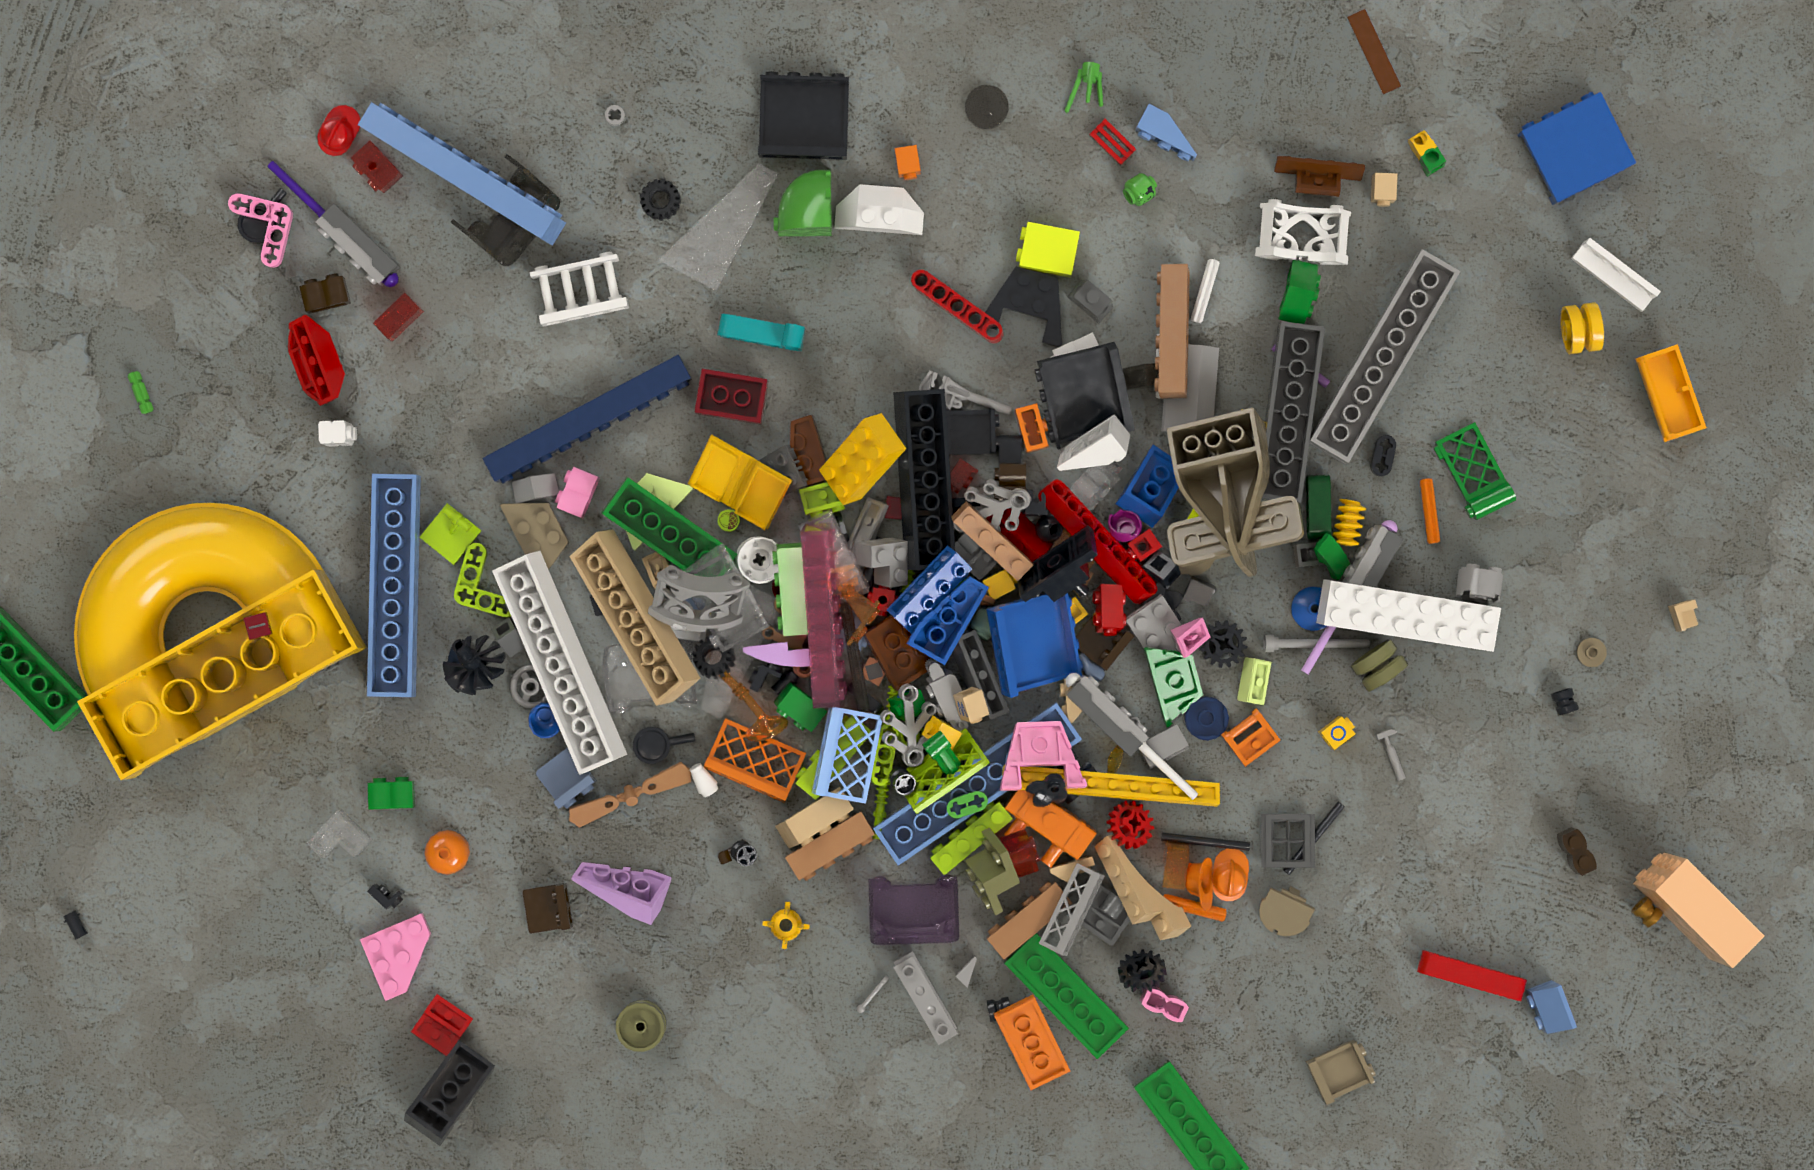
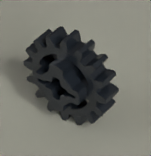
(1228, 634)
(1142, 971)

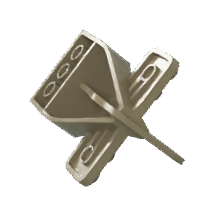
(1223, 476)

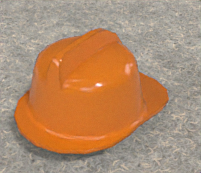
(1230, 874)
(1200, 882)

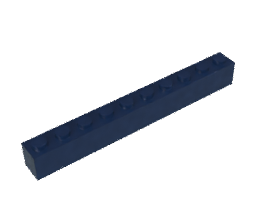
(586, 419)

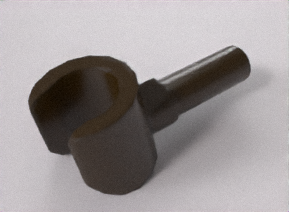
(724, 856)

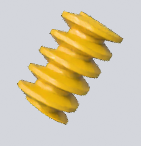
(1348, 522)

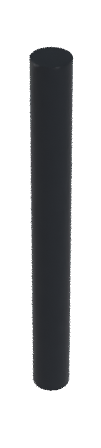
(1322, 827)
(1205, 841)

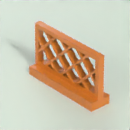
(747, 778)

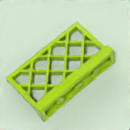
(930, 773)

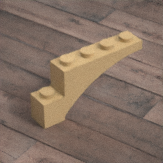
(1138, 896)

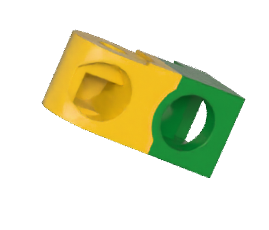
(1427, 152)

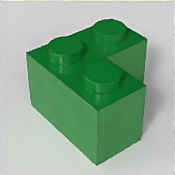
(1300, 292)

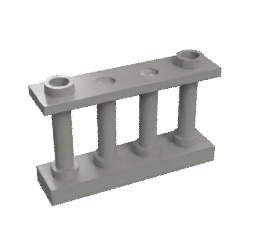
(925, 997)

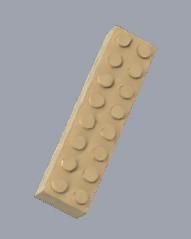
(625, 605)

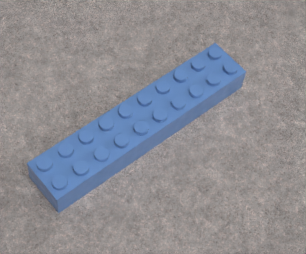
(466, 175)
(393, 585)
(908, 833)

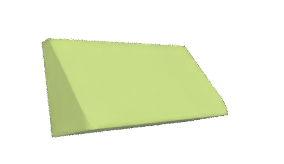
(1254, 681)

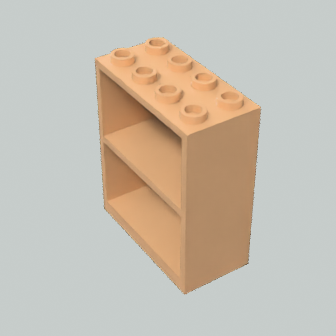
(1698, 909)

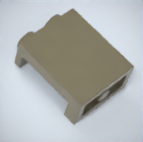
(1340, 1070)

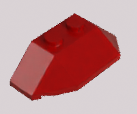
(315, 360)

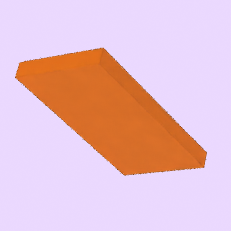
(1031, 1042)

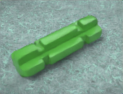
(140, 392)

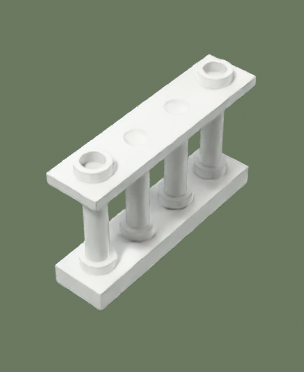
(593, 306)

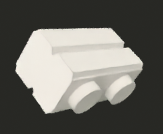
(337, 433)

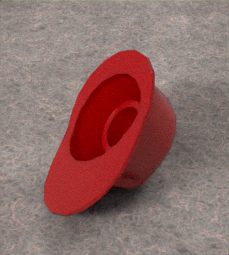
(338, 130)

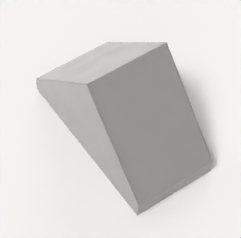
(535, 488)

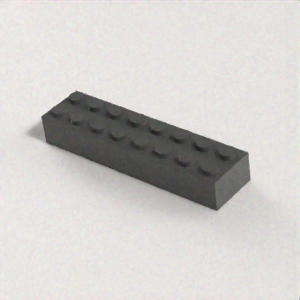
(1291, 406)

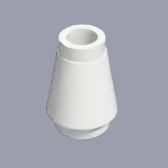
(703, 780)

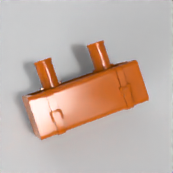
(1053, 822)

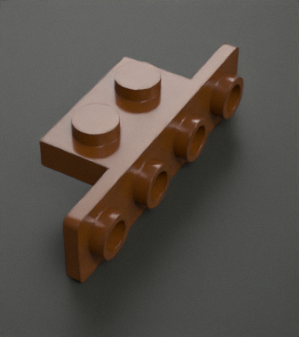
(1319, 176)

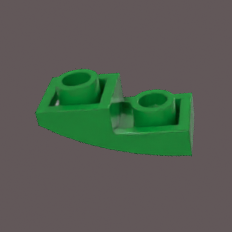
(1331, 555)

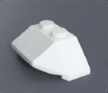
(879, 211)

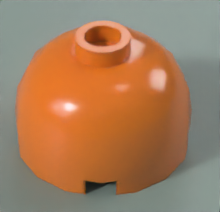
(447, 852)

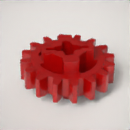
(1132, 822)

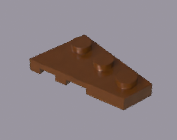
(808, 448)

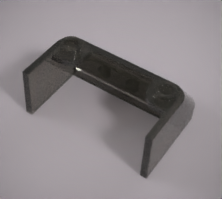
(503, 237)

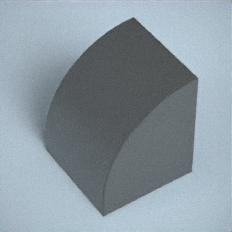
(508, 637)

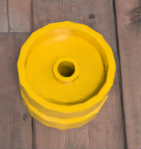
(1582, 328)

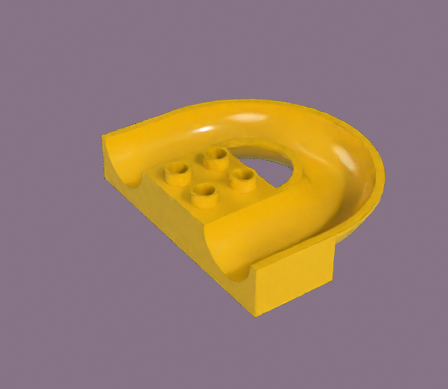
(161, 700)

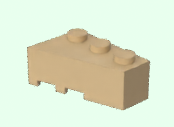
(814, 819)

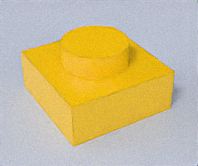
(1077, 610)

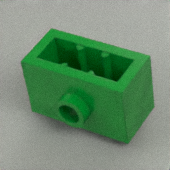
(798, 706)

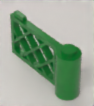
(1488, 498)

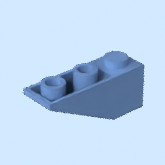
(1161, 128)

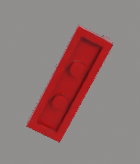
(1024, 536)

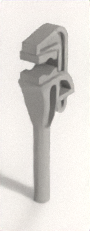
(955, 394)

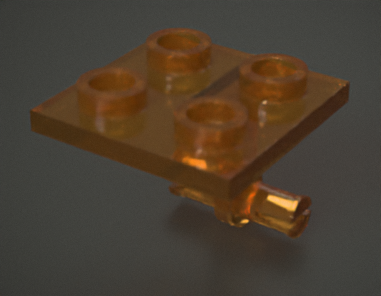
(863, 608)

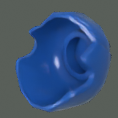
(543, 721)

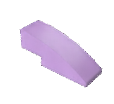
(779, 654)

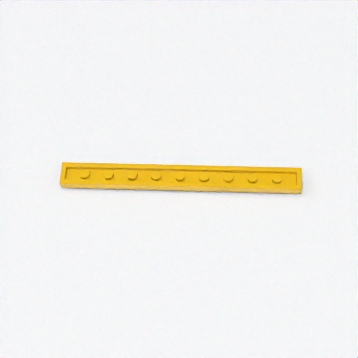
(1130, 787)

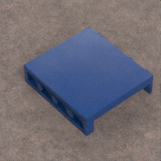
(1577, 146)
(1033, 643)

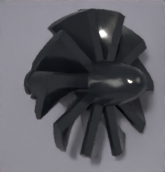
(467, 666)

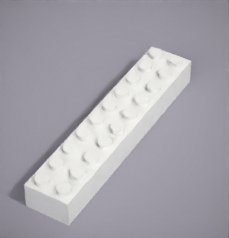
(559, 662)

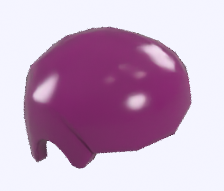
(1124, 525)

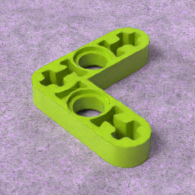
(472, 585)
(889, 761)

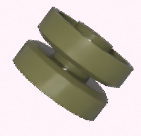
(1377, 662)
(649, 1036)

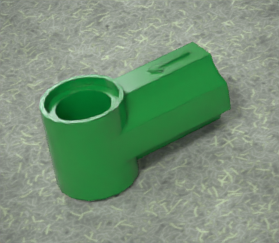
(939, 749)

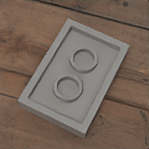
(1153, 624)

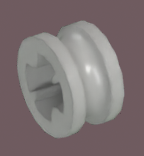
(615, 122)

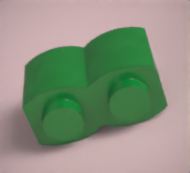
(391, 794)

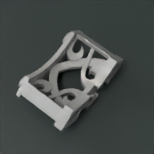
(722, 590)

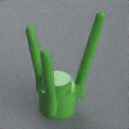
(1090, 74)

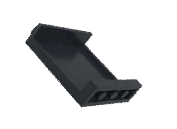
(803, 116)
(1083, 391)

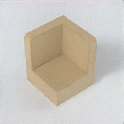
(1684, 615)

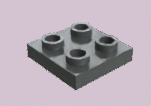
(974, 556)
(1106, 916)

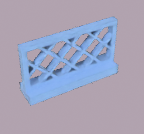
(828, 751)

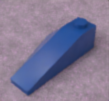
(944, 625)

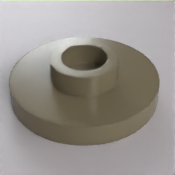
(1591, 652)

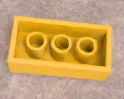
(862, 459)

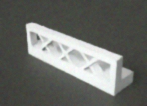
(1615, 274)

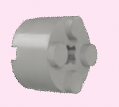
(1479, 584)

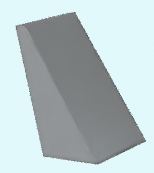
(965, 973)

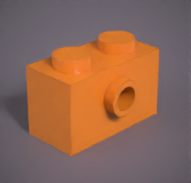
(1032, 428)

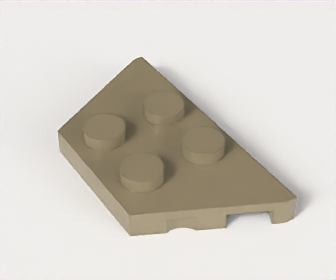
(536, 529)

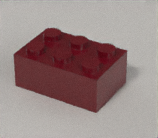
(731, 396)

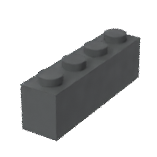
(978, 673)

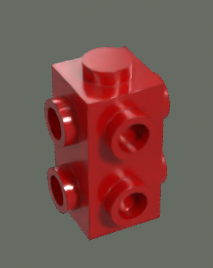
(1109, 609)

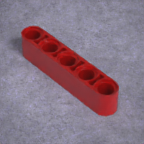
(949, 299)
(1471, 975)

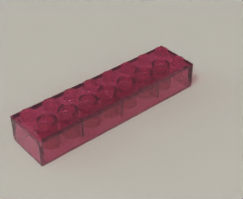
(822, 615)

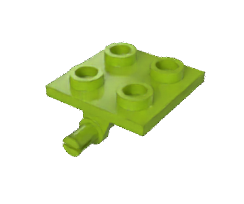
(450, 534)

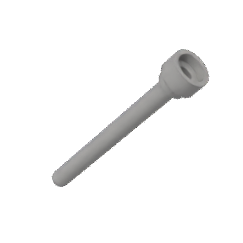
(1273, 643)

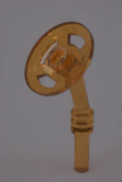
(764, 722)

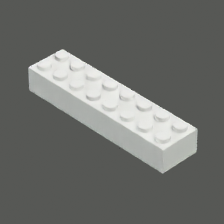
(1408, 615)

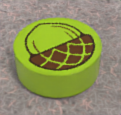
(728, 520)

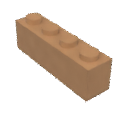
(992, 540)
(830, 845)
(1026, 921)

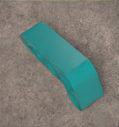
(762, 332)

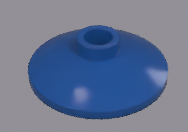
(1302, 611)

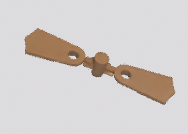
(667, 779)

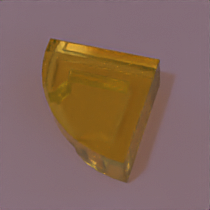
(1114, 760)

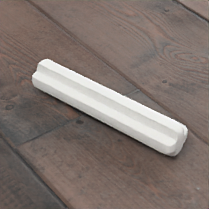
(1205, 291)

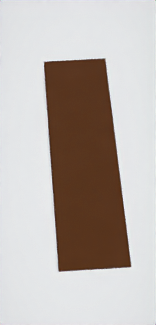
(1374, 51)

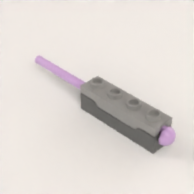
(1367, 569)

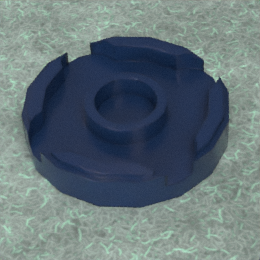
(1206, 718)

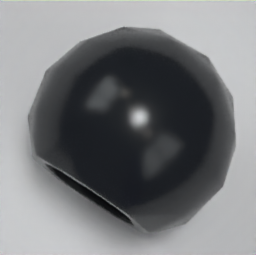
(1048, 529)

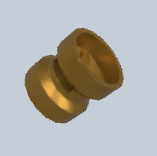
(1646, 911)

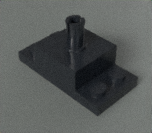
(1061, 568)

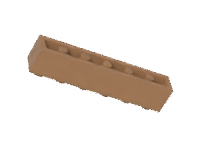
(1173, 331)

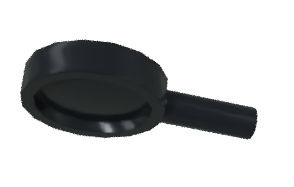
(255, 229)
(653, 744)

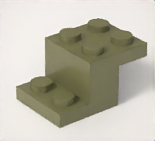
(991, 871)

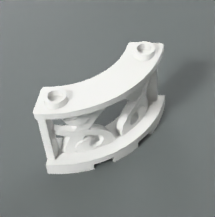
(1326, 255)

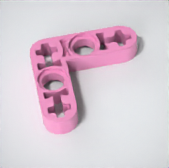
(269, 216)

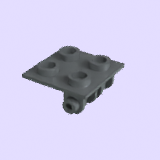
(783, 462)

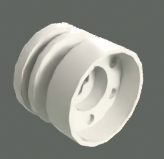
(746, 553)

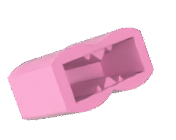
(577, 492)
(1170, 1005)

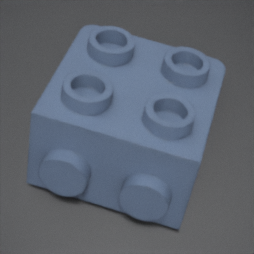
(563, 779)

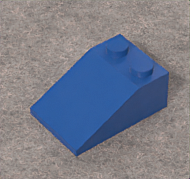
(1150, 487)

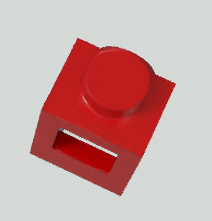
(1149, 540)

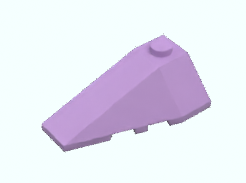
(630, 891)

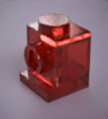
(961, 476)

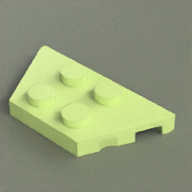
(666, 490)

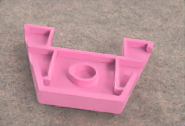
(1040, 745)

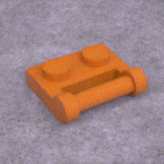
(1256, 742)

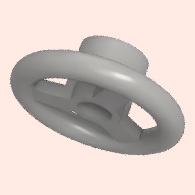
(527, 693)

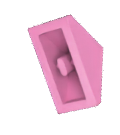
(1190, 636)

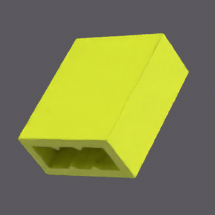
(1048, 249)

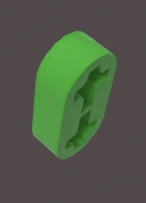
(965, 799)

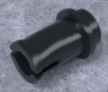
(783, 681)
(75, 924)

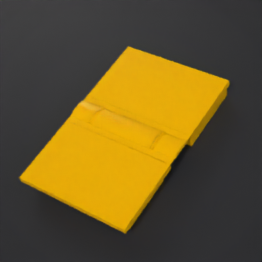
(739, 482)

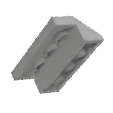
(1200, 389)

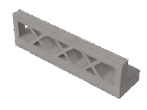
(1079, 913)

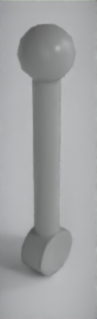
(861, 1008)

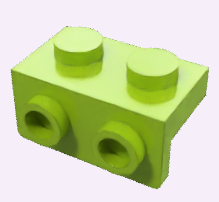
(818, 499)

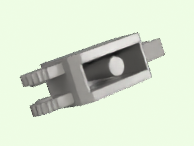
(942, 687)

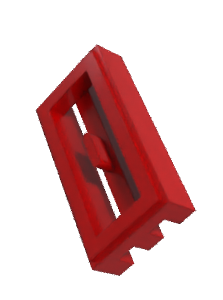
(1119, 136)

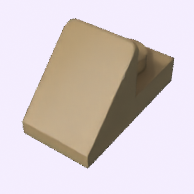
(1066, 869)

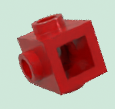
(882, 591)

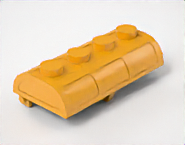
(1670, 393)

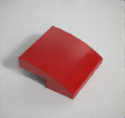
(441, 1025)

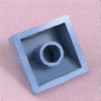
(1550, 1007)

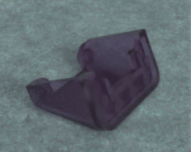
(913, 912)

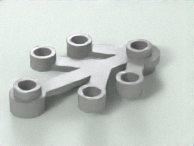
(997, 507)
(910, 728)

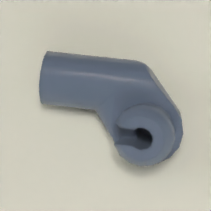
(1091, 669)

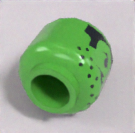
(1140, 189)

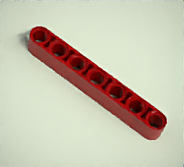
(1110, 553)

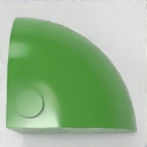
(806, 206)

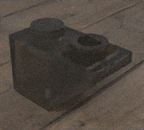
(1140, 376)

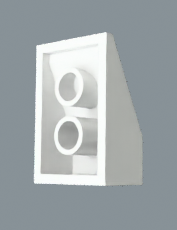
(1096, 447)

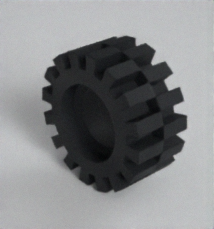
(657, 186)
(712, 669)

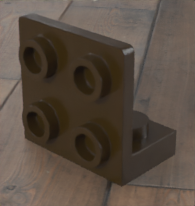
(1100, 648)
(547, 908)

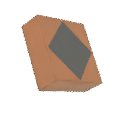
(873, 671)

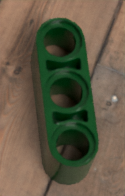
(1318, 506)

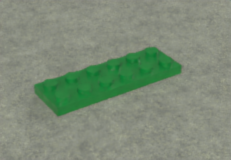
(1066, 996)
(1188, 1121)

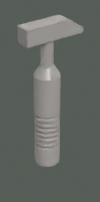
(1392, 753)

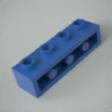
(929, 588)

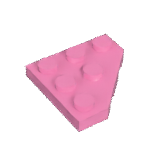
(396, 954)

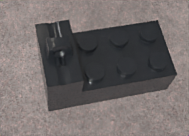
(448, 1093)

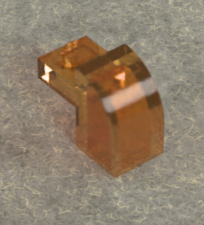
(1175, 865)

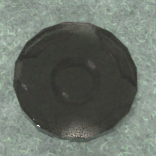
(986, 107)

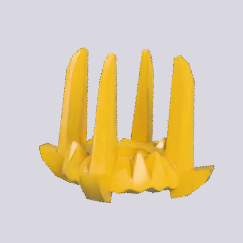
(796, 921)

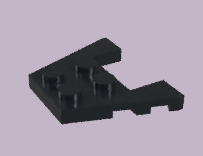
(1031, 295)

